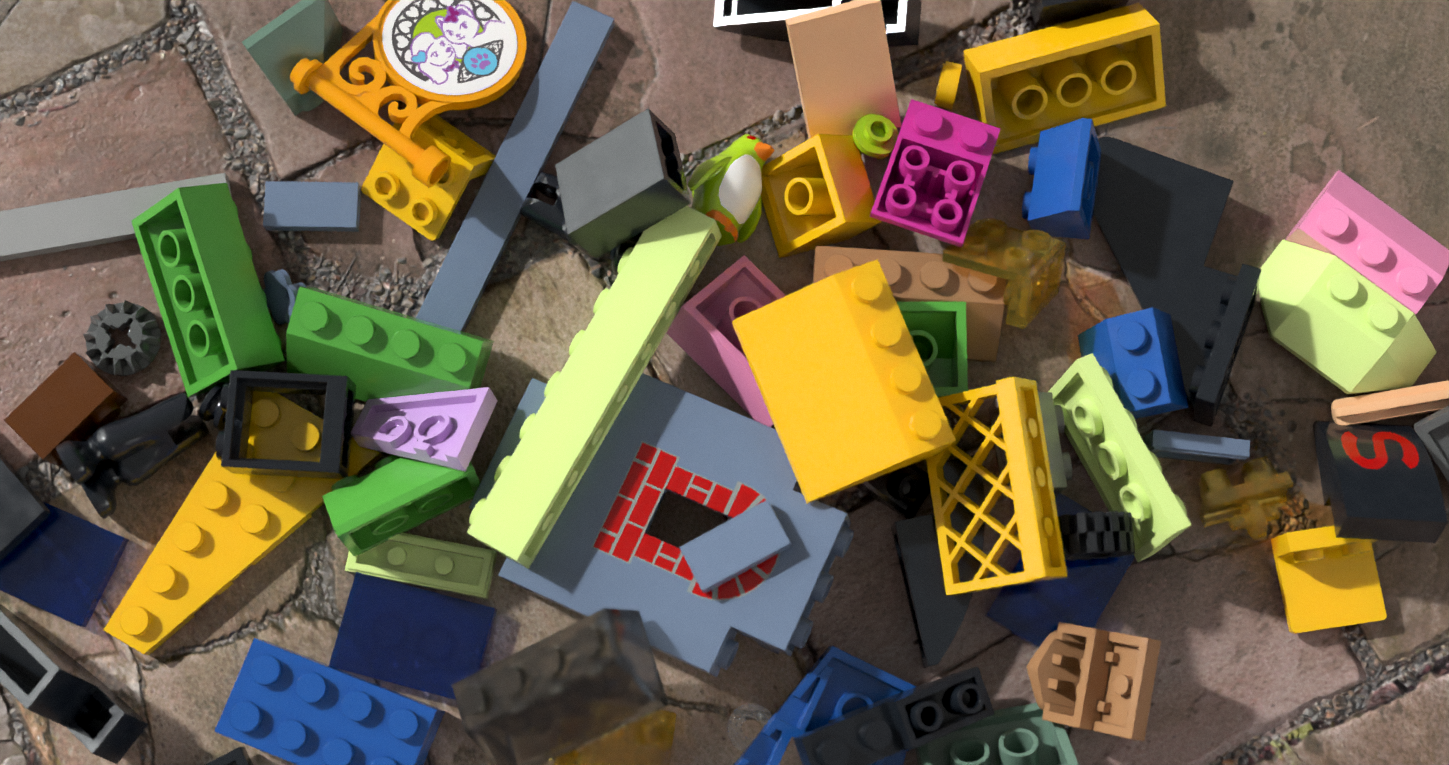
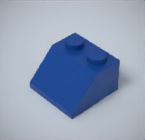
(1064, 180)
(1140, 359)

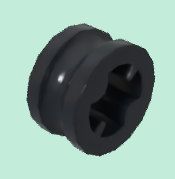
(211, 407)

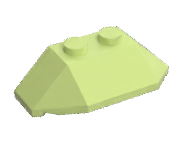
(1340, 321)

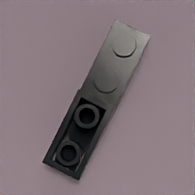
(898, 722)

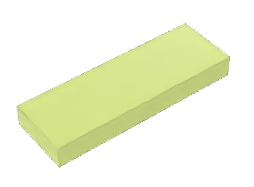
(429, 564)

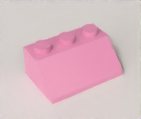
(1373, 241)
(708, 337)

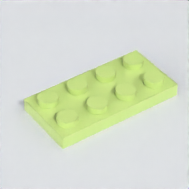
(1117, 457)

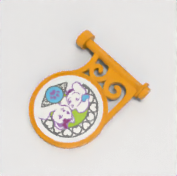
(430, 55)

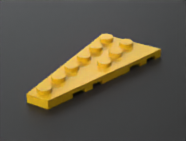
(228, 524)

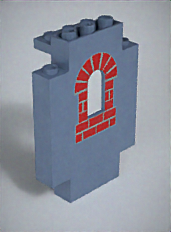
(710, 456)

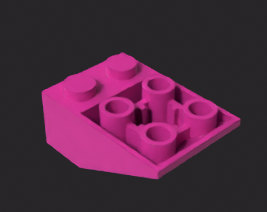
(935, 173)

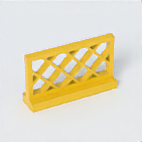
(1030, 490)

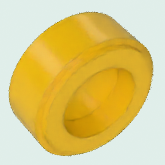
(948, 85)

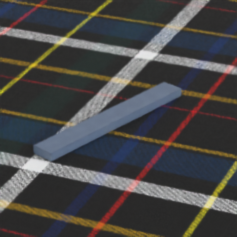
(516, 168)

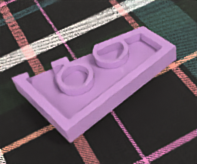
(428, 426)

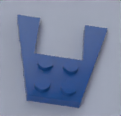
(828, 690)

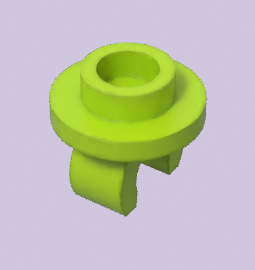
(875, 136)

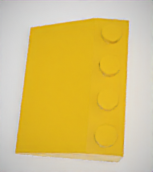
(843, 381)

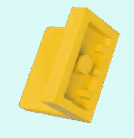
(421, 207)
(1327, 580)

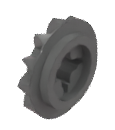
(123, 360)

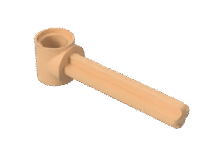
(1390, 404)

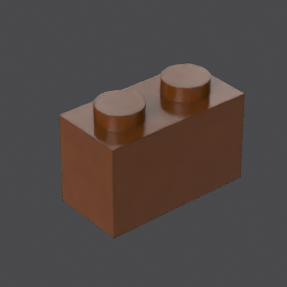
(66, 408)

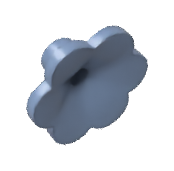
(280, 294)

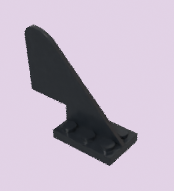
(1160, 230)

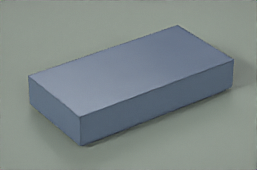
(312, 206)
(1197, 447)
(735, 546)

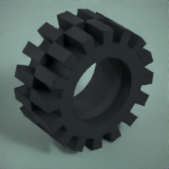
(1096, 535)

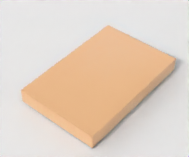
(843, 66)

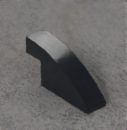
(767, 17)
(933, 612)
(64, 691)

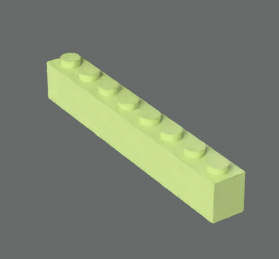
(593, 385)

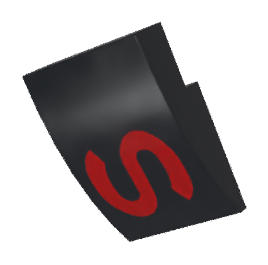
(1379, 482)

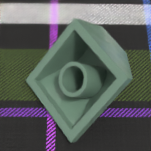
(301, 32)

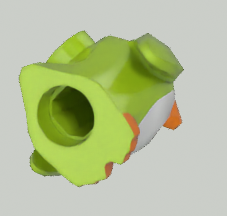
(731, 188)

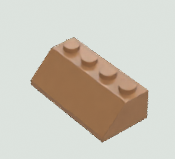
(929, 279)

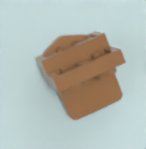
(1095, 679)

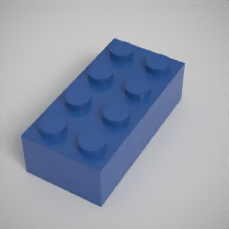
(323, 713)

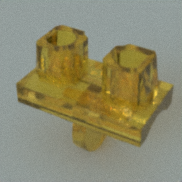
(1244, 504)

